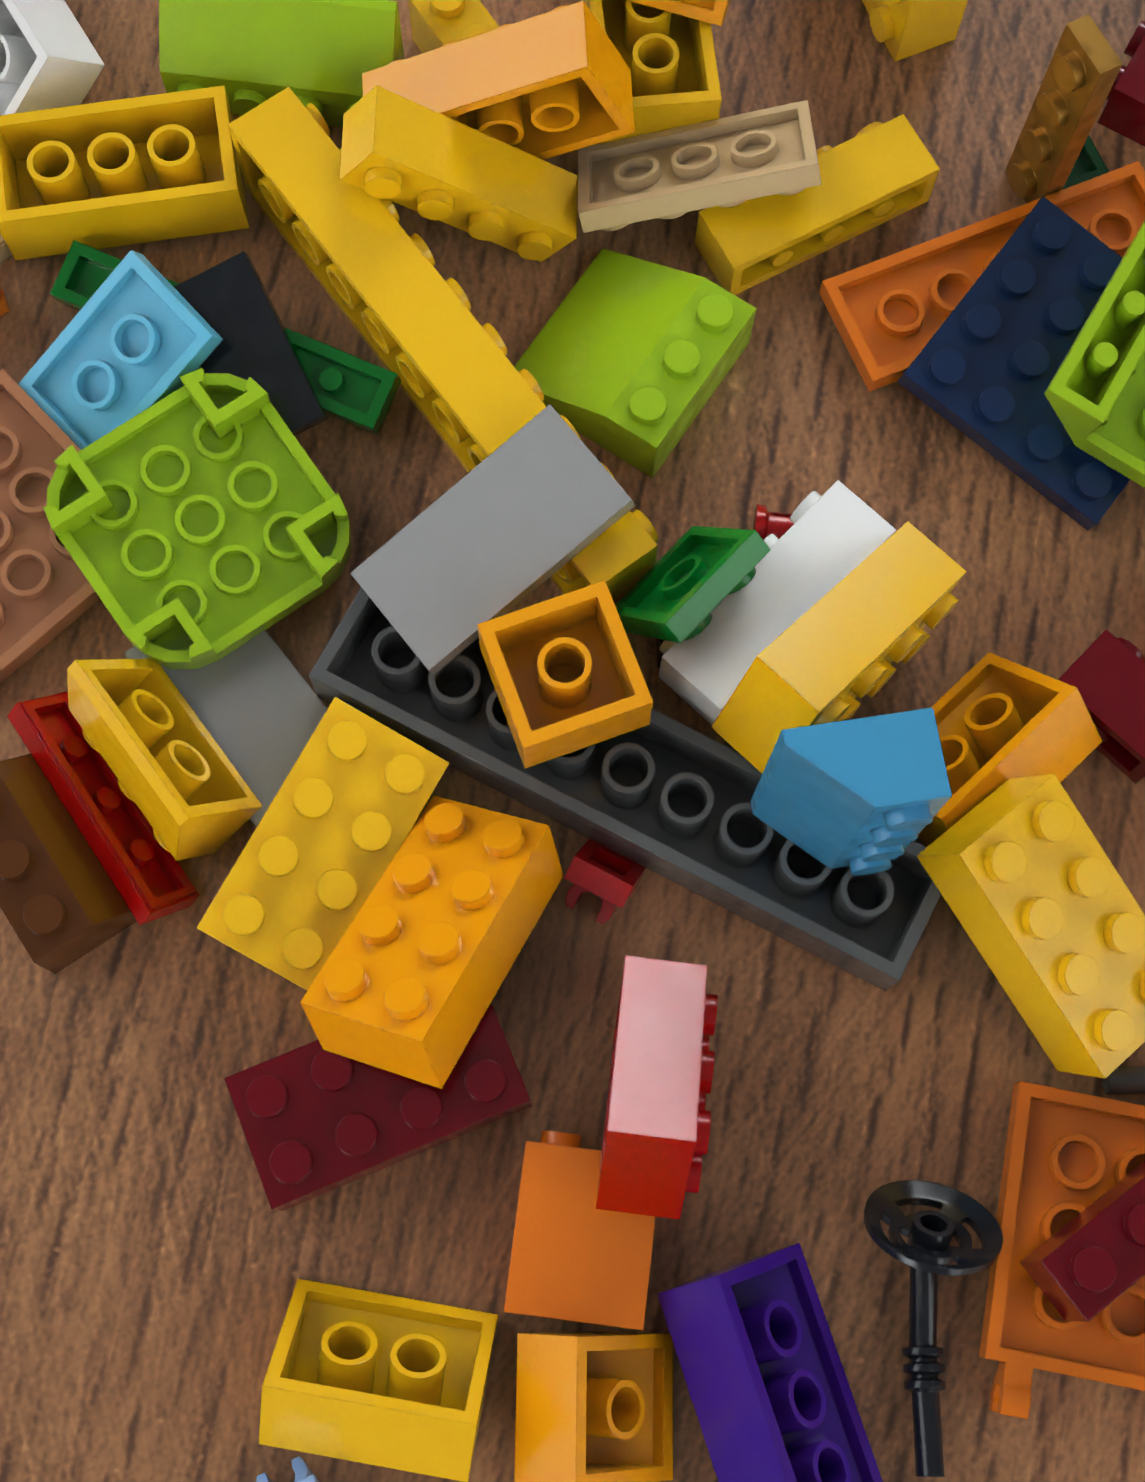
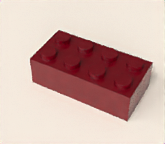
(332, 1119)

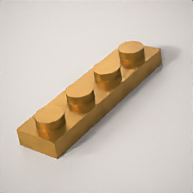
(1063, 111)

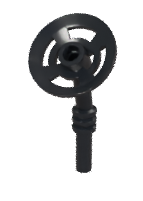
(927, 1255)

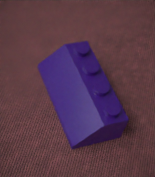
(767, 1374)

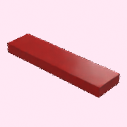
(108, 820)

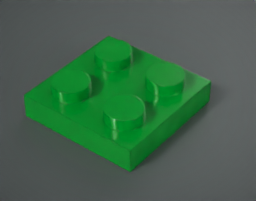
(690, 582)

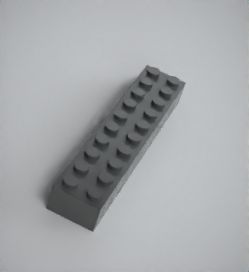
(646, 794)

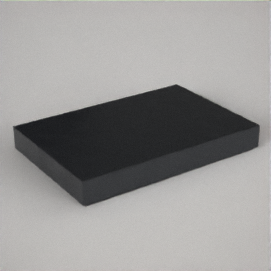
(253, 339)

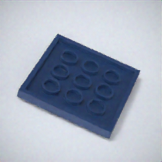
(1003, 349)

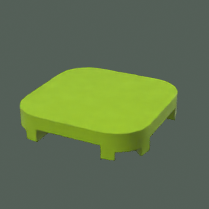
(199, 521)

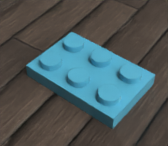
(119, 353)

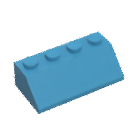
(855, 788)

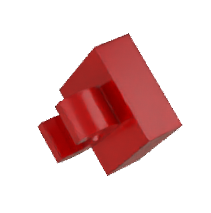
(603, 874)

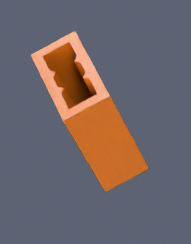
(566, 1252)

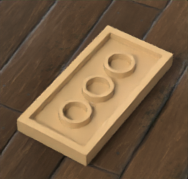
(697, 167)

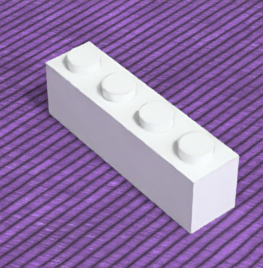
(811, 558)

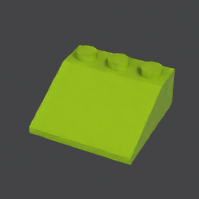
(637, 354)

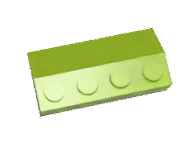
(276, 45)

